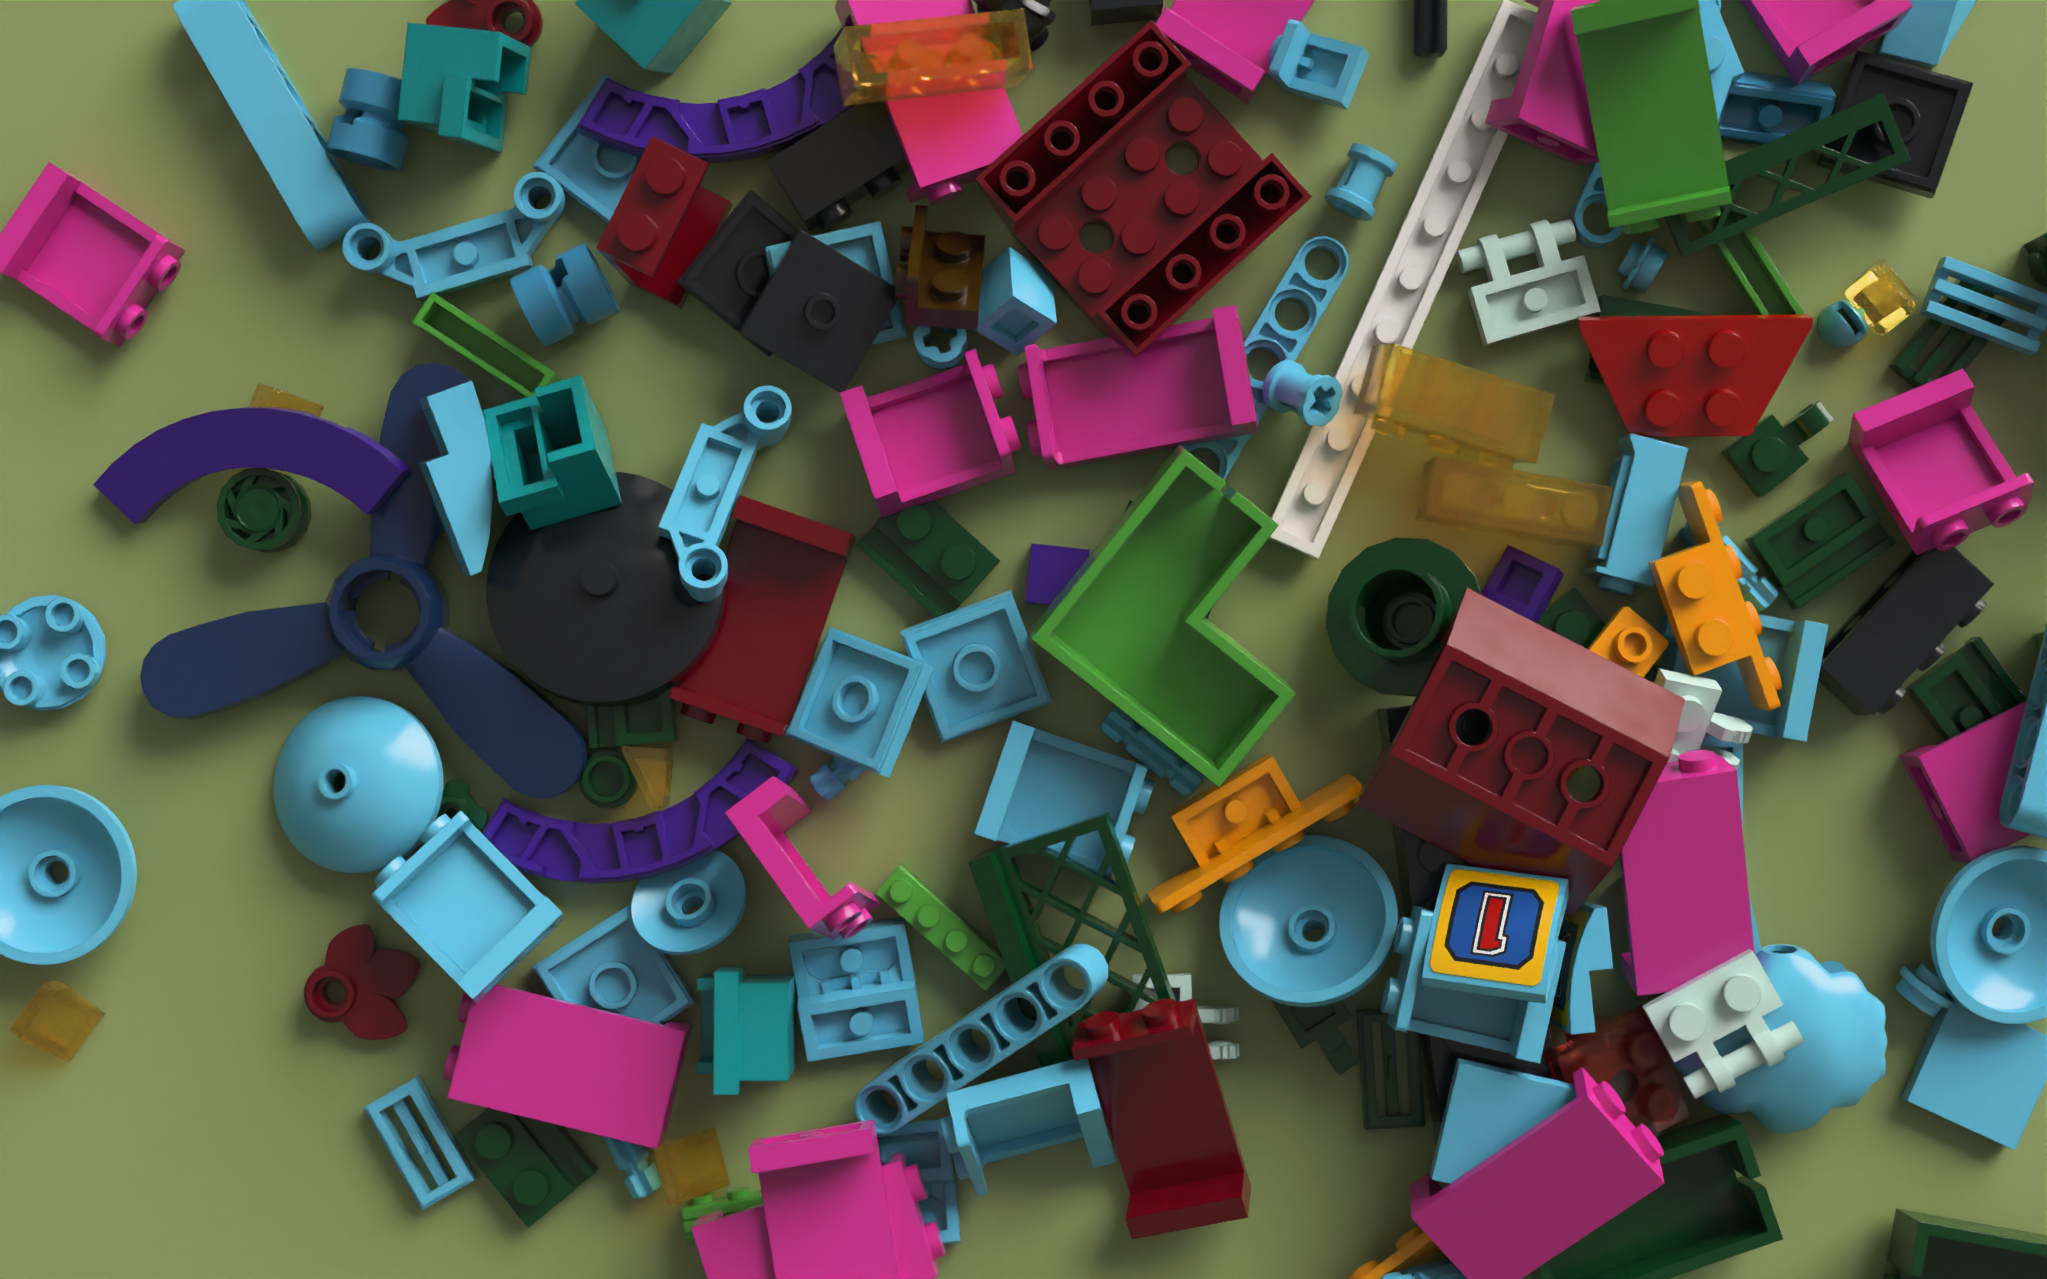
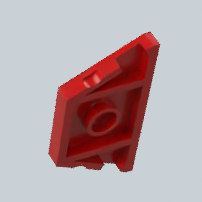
(1693, 370)

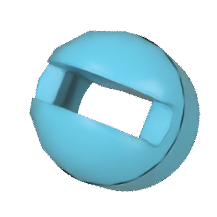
(1836, 330)

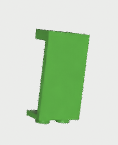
(1652, 111)

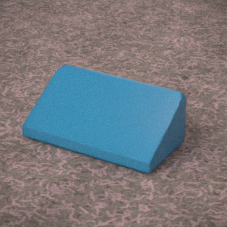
(1771, 106)

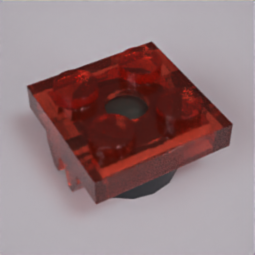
(1631, 1060)

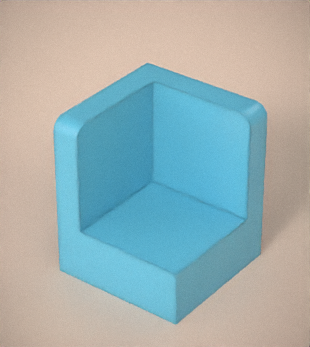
(1015, 302)

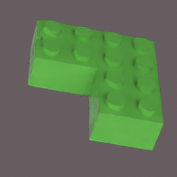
(1140, 626)

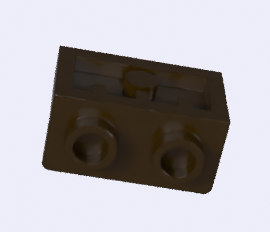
(941, 275)

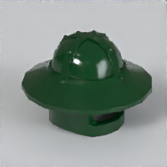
(1393, 611)

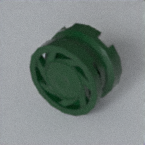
(263, 510)

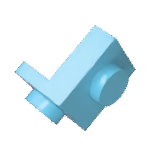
(1316, 65)

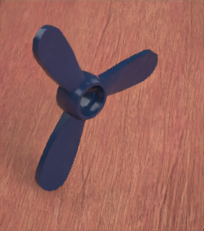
(268, 649)

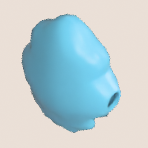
(1833, 1064)

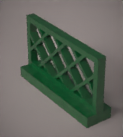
(1019, 935)

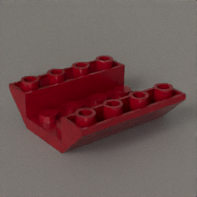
(1106, 165)
(1547, 714)

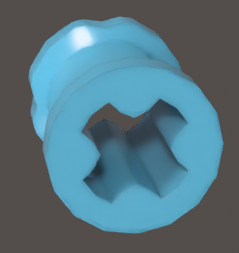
(1361, 182)
(931, 354)
(1294, 390)

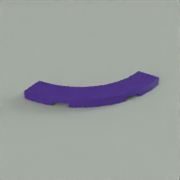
(723, 130)
(251, 439)
(637, 845)

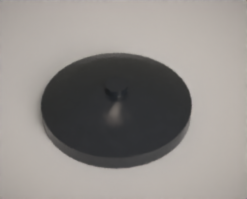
(599, 602)

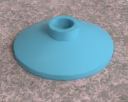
(663, 904)

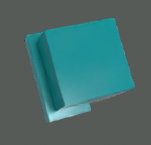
(655, 31)
(460, 82)
(552, 455)
(746, 1028)

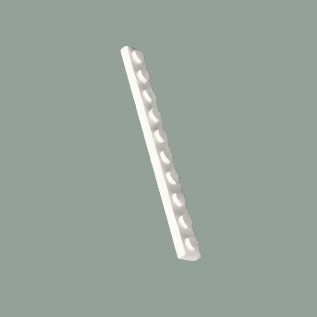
(1406, 282)

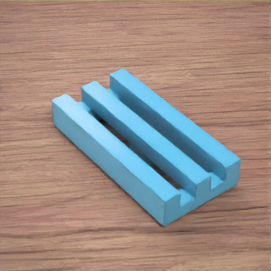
(2034, 322)
(441, 1133)

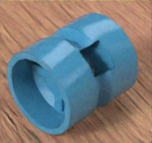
(370, 127)
(564, 295)

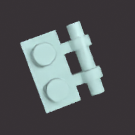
(1531, 299)
(1715, 1006)

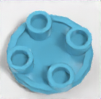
(50, 653)

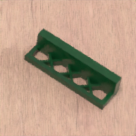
(1789, 149)

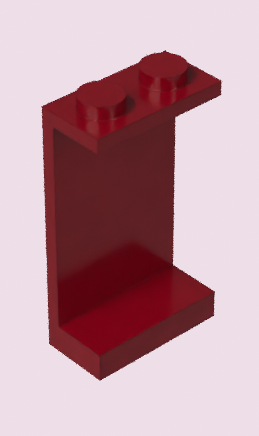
(662, 221)
(772, 620)
(1166, 1117)

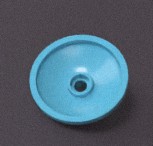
(388, 791)
(1301, 889)
(52, 919)
(2005, 971)

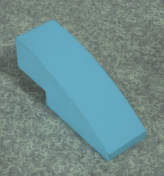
(461, 474)

